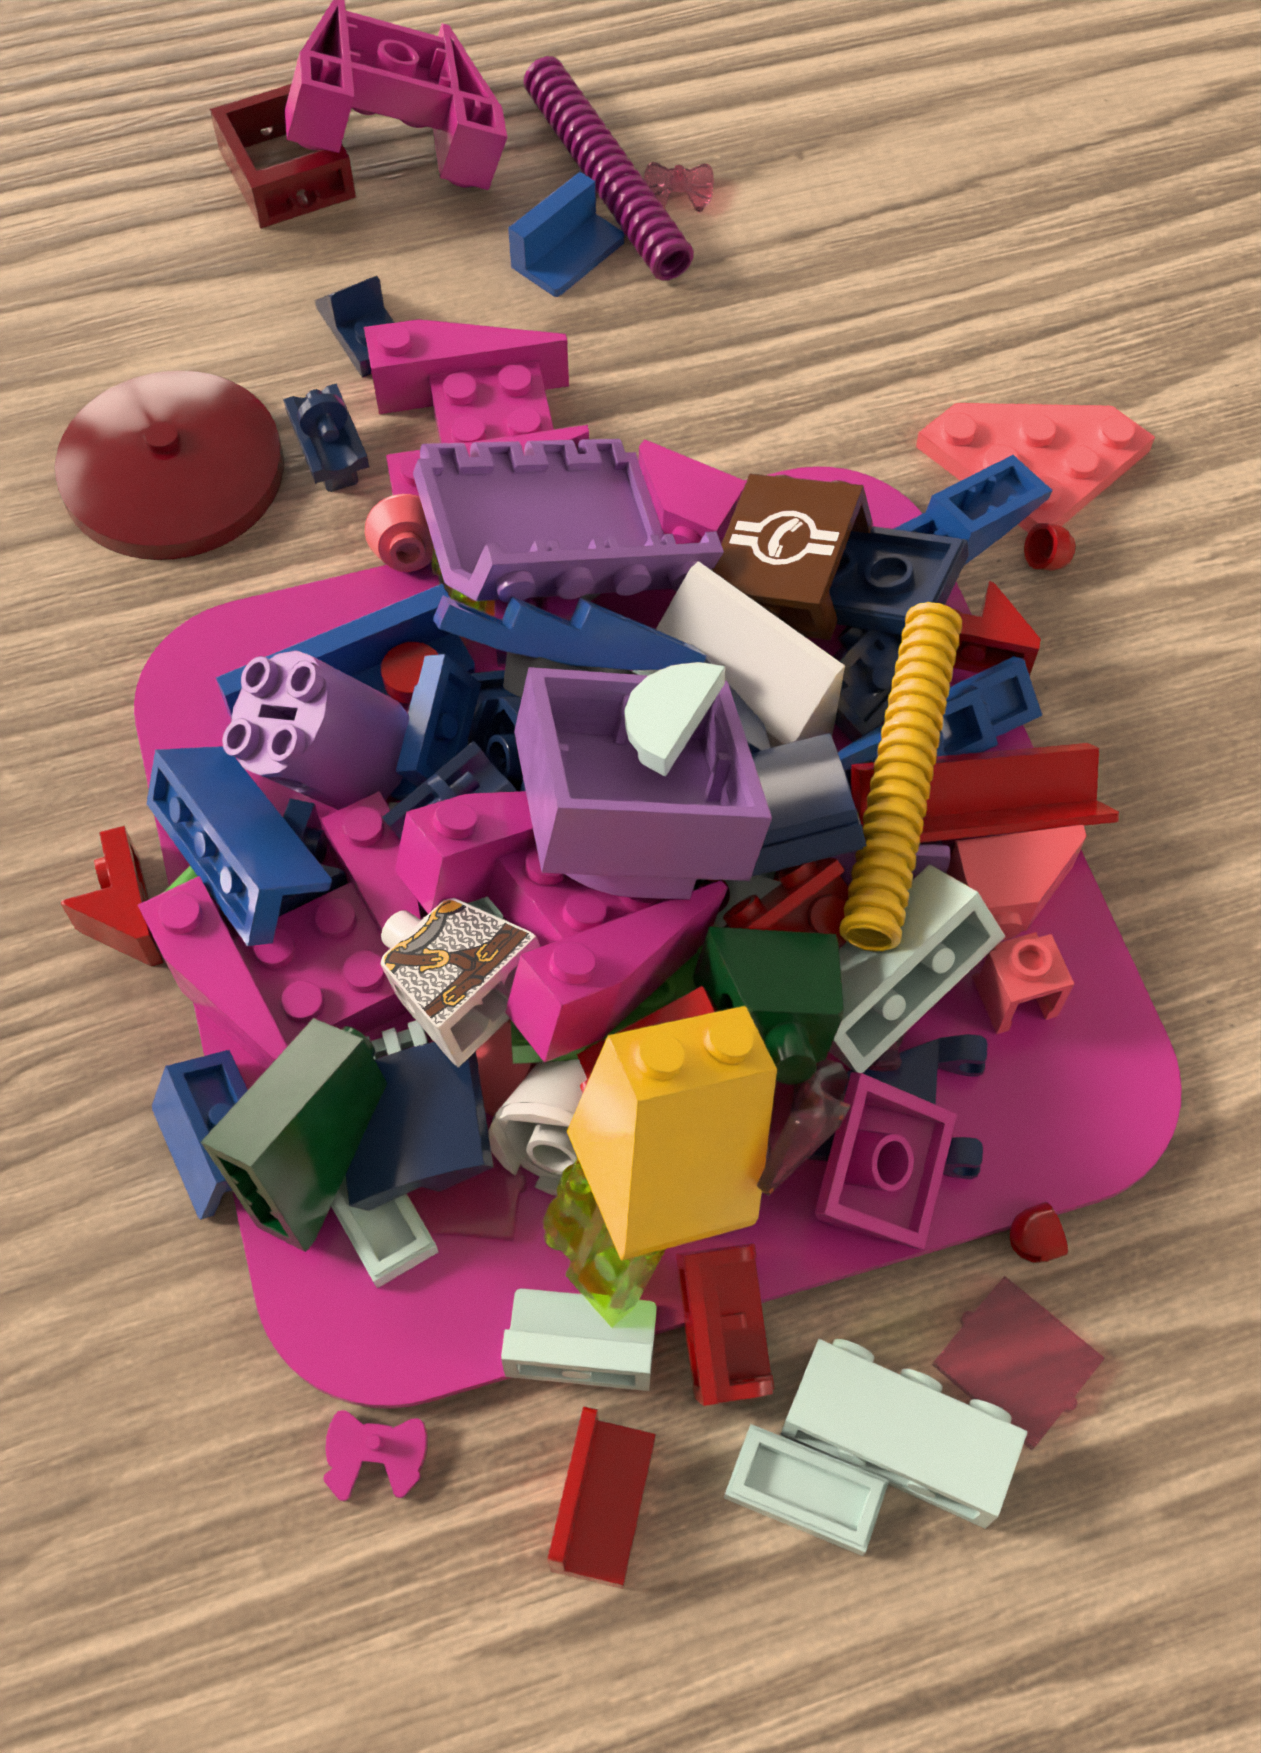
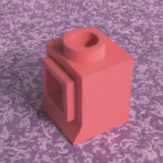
(1021, 972)

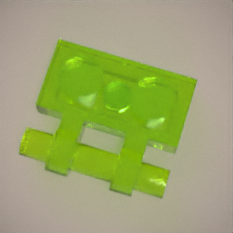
(595, 1269)

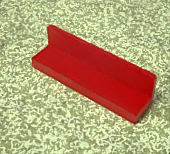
(1005, 792)

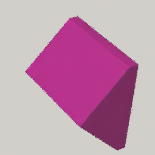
(886, 1163)

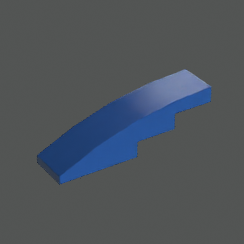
(983, 505)
(589, 639)
(974, 714)

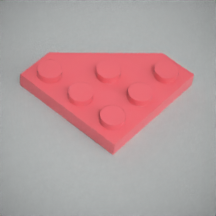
(1066, 446)

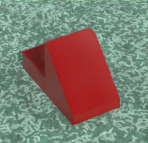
(995, 635)
(113, 911)

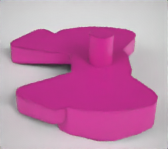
(352, 1442)

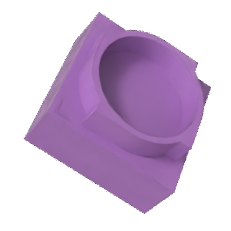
(615, 819)

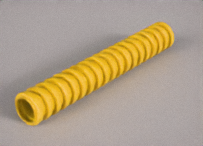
(902, 779)

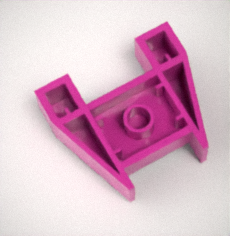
(401, 76)
(475, 377)
(595, 947)
(321, 953)

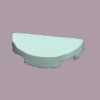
(668, 710)

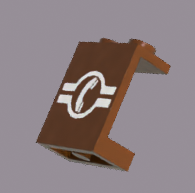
(789, 546)

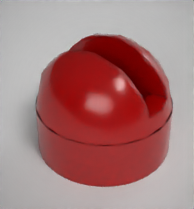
(1049, 541)
(1038, 1234)

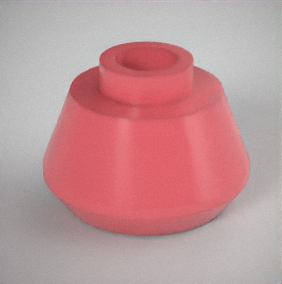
(400, 533)

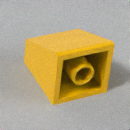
(677, 1130)

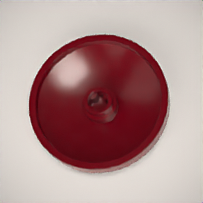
(169, 465)

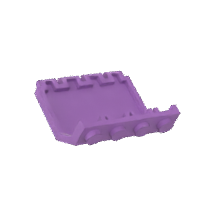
(548, 521)

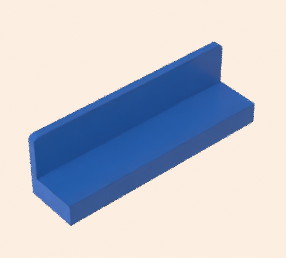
(363, 643)
(231, 837)

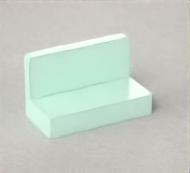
(570, 1342)

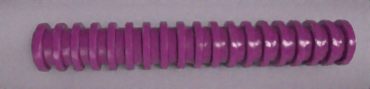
(606, 163)

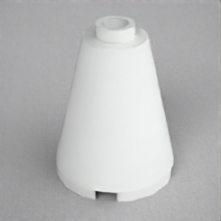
(535, 1123)

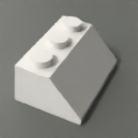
(765, 661)

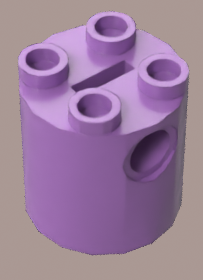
(316, 730)

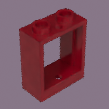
(273, 190)

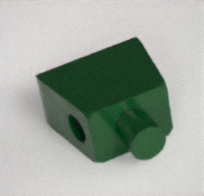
(787, 986)

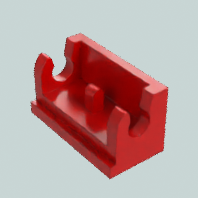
(724, 1324)

